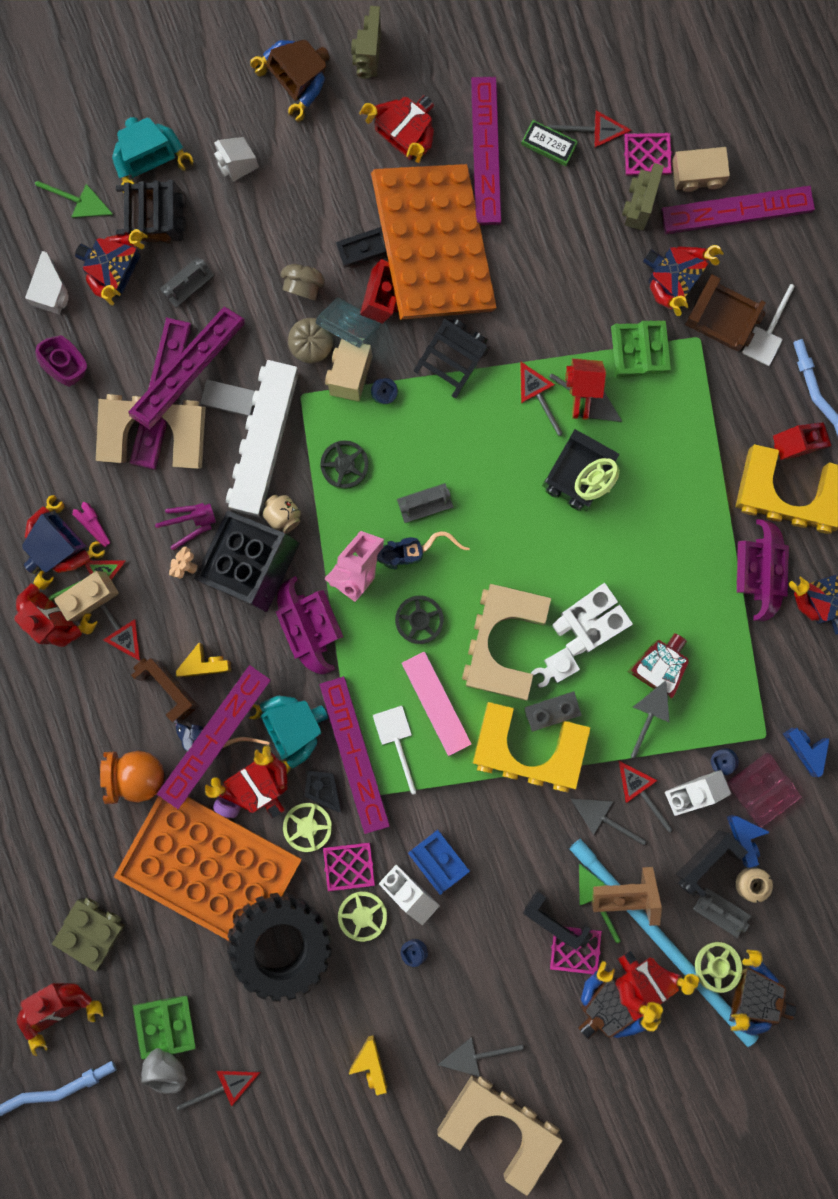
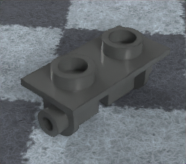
(187, 282)
(425, 503)
(552, 711)
(722, 913)

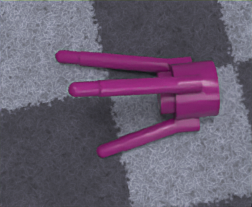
(201, 514)

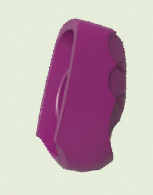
(61, 360)

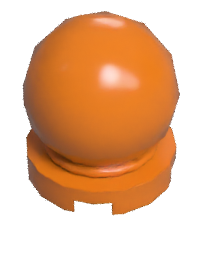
(133, 776)

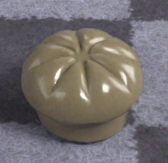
(302, 280)
(309, 341)

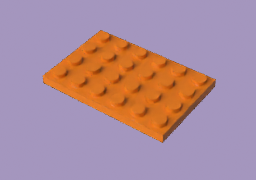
(433, 241)
(204, 864)

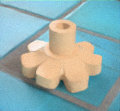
(182, 563)

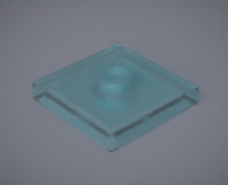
(347, 323)

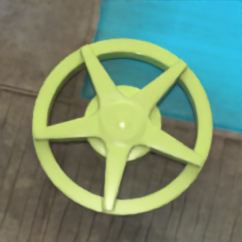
(597, 479)
(307, 827)
(362, 916)
(718, 967)

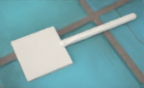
(764, 344)
(391, 727)

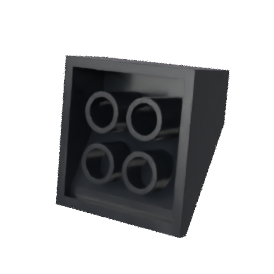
(247, 560)

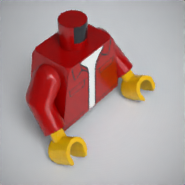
(403, 124)
(44, 619)
(255, 784)
(648, 986)
(51, 1006)

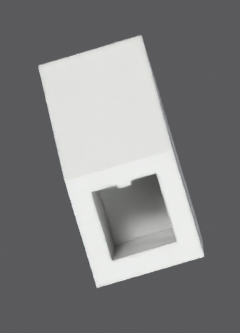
(235, 157)
(698, 793)
(409, 895)

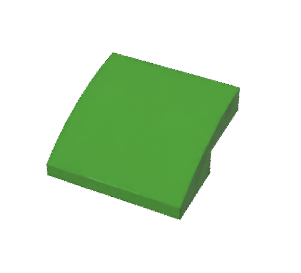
(640, 348)
(164, 1026)

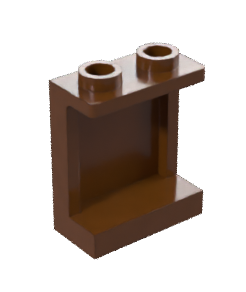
(725, 315)
(185, 703)

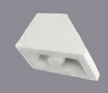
(47, 287)

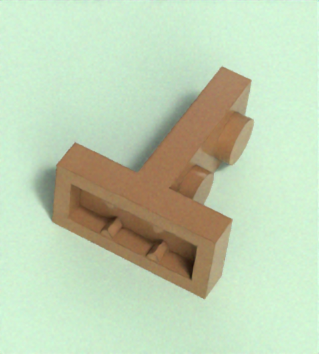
(630, 897)

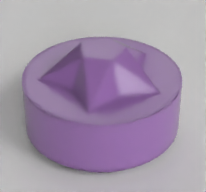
(226, 808)

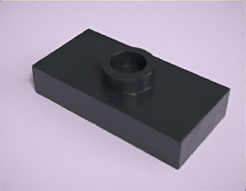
(361, 247)

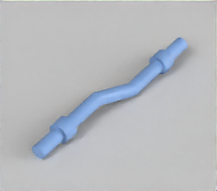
(806, 366)
(88, 1079)

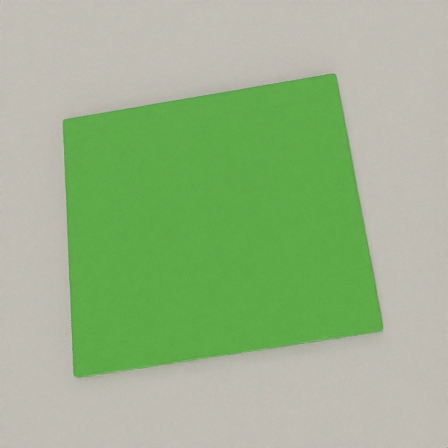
(653, 540)

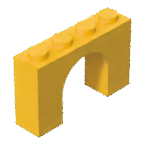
(759, 495)
(560, 769)

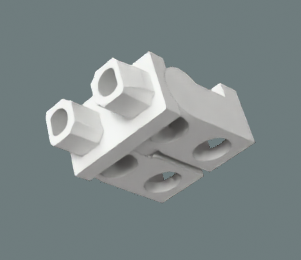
(584, 624)

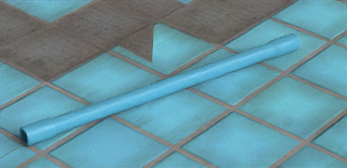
(590, 861)

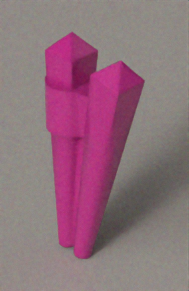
(91, 523)

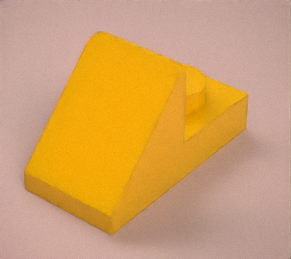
(195, 664)
(369, 1059)

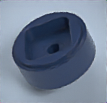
(384, 391)
(725, 760)
(414, 952)

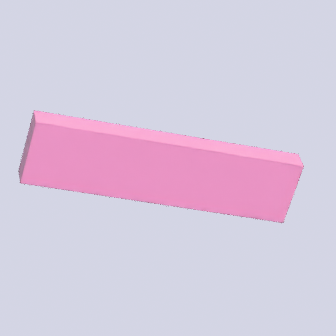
(436, 703)

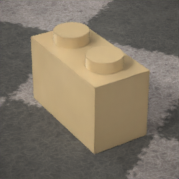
(700, 169)
(349, 370)
(86, 596)

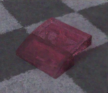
(763, 790)

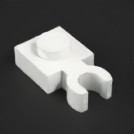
(558, 666)

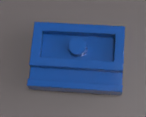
(438, 862)

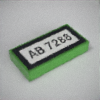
(549, 143)

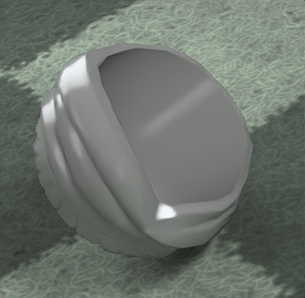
(163, 1072)

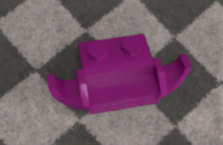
(764, 570)
(307, 625)

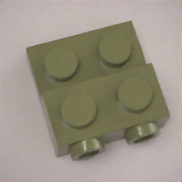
(367, 45)
(644, 192)
(88, 933)

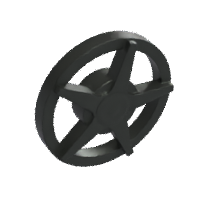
(344, 464)
(419, 619)

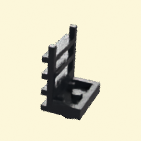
(167, 208)
(455, 336)

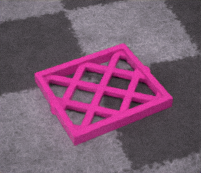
(631, 137)
(328, 869)
(596, 952)

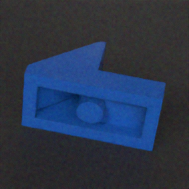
(811, 756)
(743, 832)

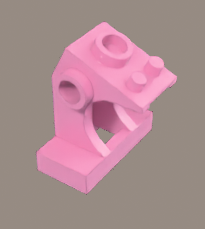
(356, 573)

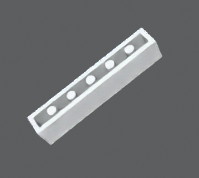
(263, 438)

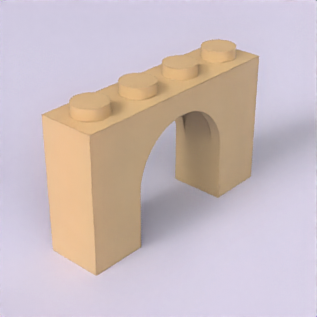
(185, 420)
(500, 605)
(481, 1101)

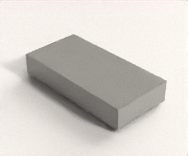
(227, 398)

